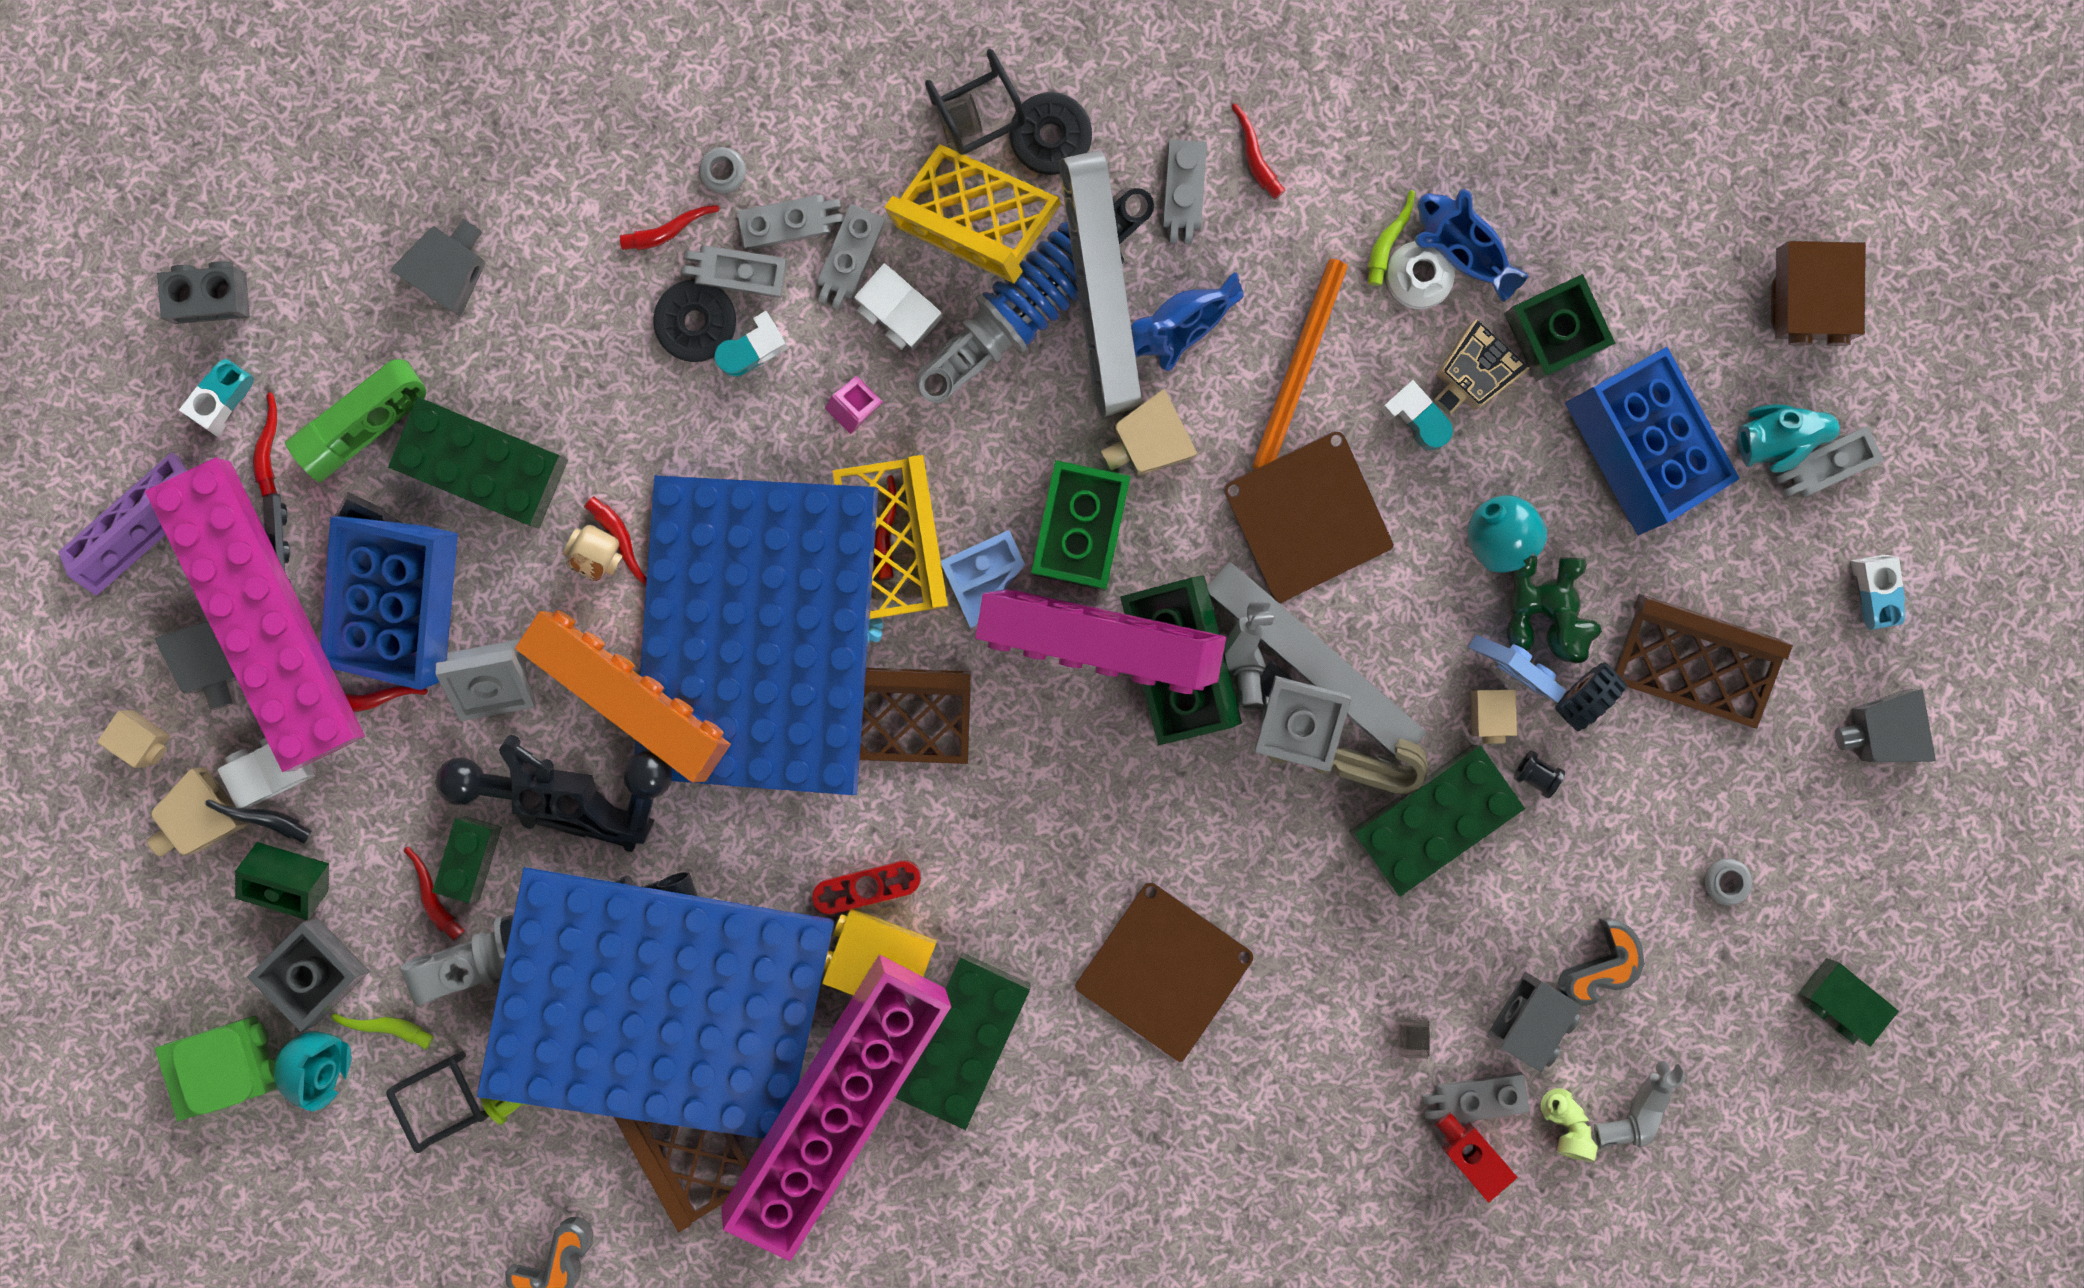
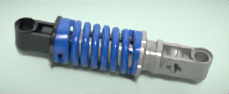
(1019, 308)

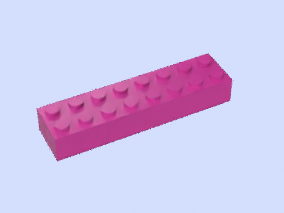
(255, 614)
(835, 1108)

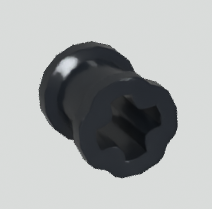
(1539, 774)

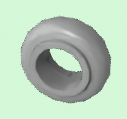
(730, 184)
(1712, 882)

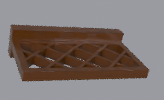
(1712, 630)
(921, 683)
(665, 1180)

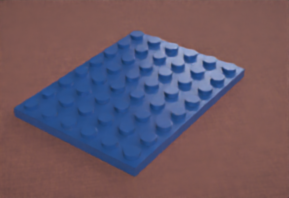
(764, 623)
(653, 1004)

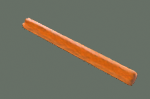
(1301, 362)

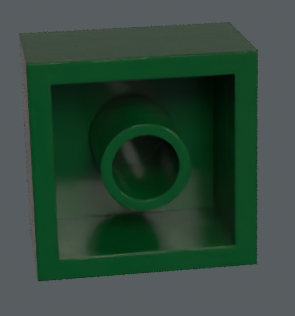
(1559, 327)

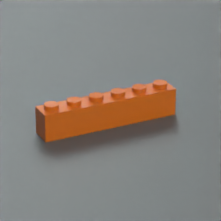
(623, 695)

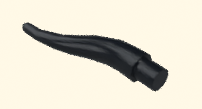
(270, 819)

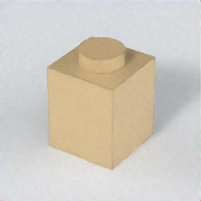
(1493, 715)
(134, 739)

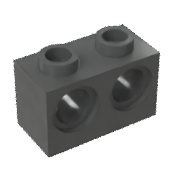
(203, 300)

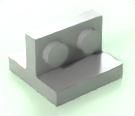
(486, 680)
(1302, 723)

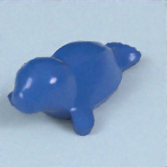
(1467, 241)
(1183, 321)

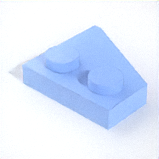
(982, 569)
(1517, 664)

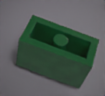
(467, 859)
(281, 881)
(1848, 1003)

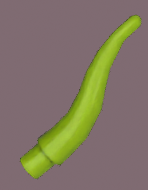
(1380, 251)
(398, 1027)

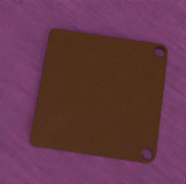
(1308, 517)
(1164, 972)

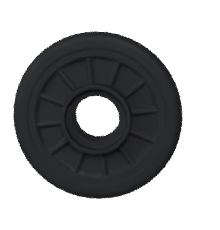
(1056, 110)
(671, 313)

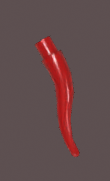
(1258, 167)
(657, 236)
(261, 459)
(617, 528)
(883, 537)
(372, 700)
(434, 909)

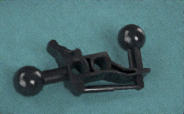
(551, 806)

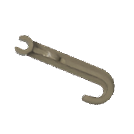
(1381, 772)

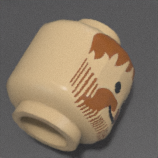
(592, 553)

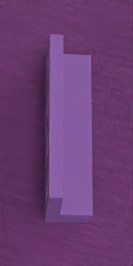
(130, 536)

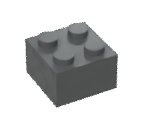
(308, 974)
(1534, 1022)

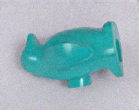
(1784, 435)

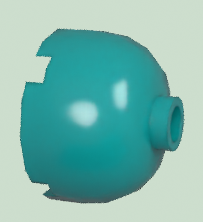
(1506, 533)
(310, 1067)

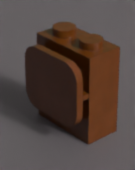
(1819, 292)

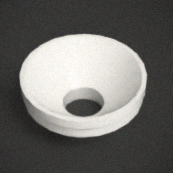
(1407, 288)

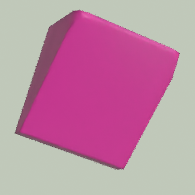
(853, 404)

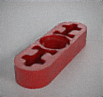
(837, 885)

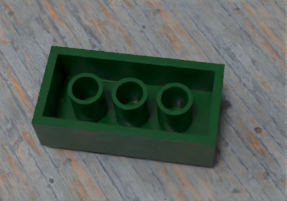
(478, 463)
(1173, 713)
(1437, 821)
(967, 1043)

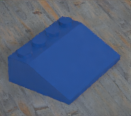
(1652, 441)
(388, 599)

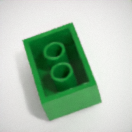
(1080, 525)

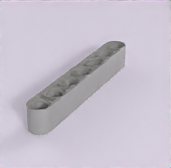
(1100, 282)
(1316, 661)

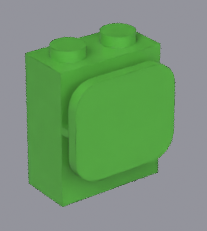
(217, 1068)

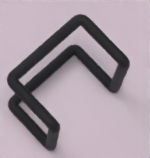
(997, 69)
(478, 1116)

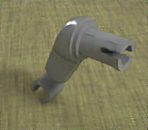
(1245, 657)
(1645, 1110)

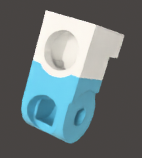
(1880, 591)

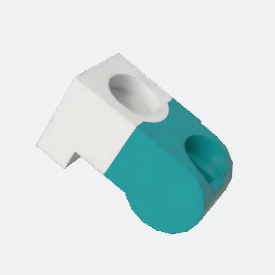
(752, 349)
(217, 396)
(1422, 416)

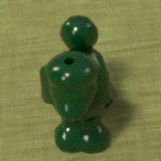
(1559, 601)

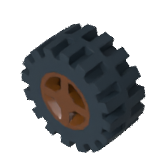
(1591, 696)

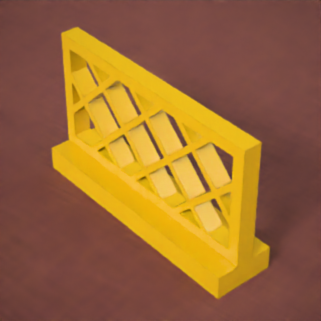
(961, 240)
(922, 530)

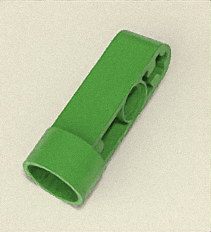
(356, 419)

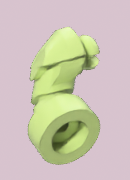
(1563, 1110)

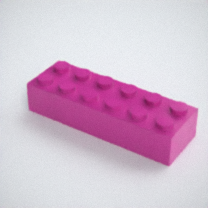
(1100, 639)

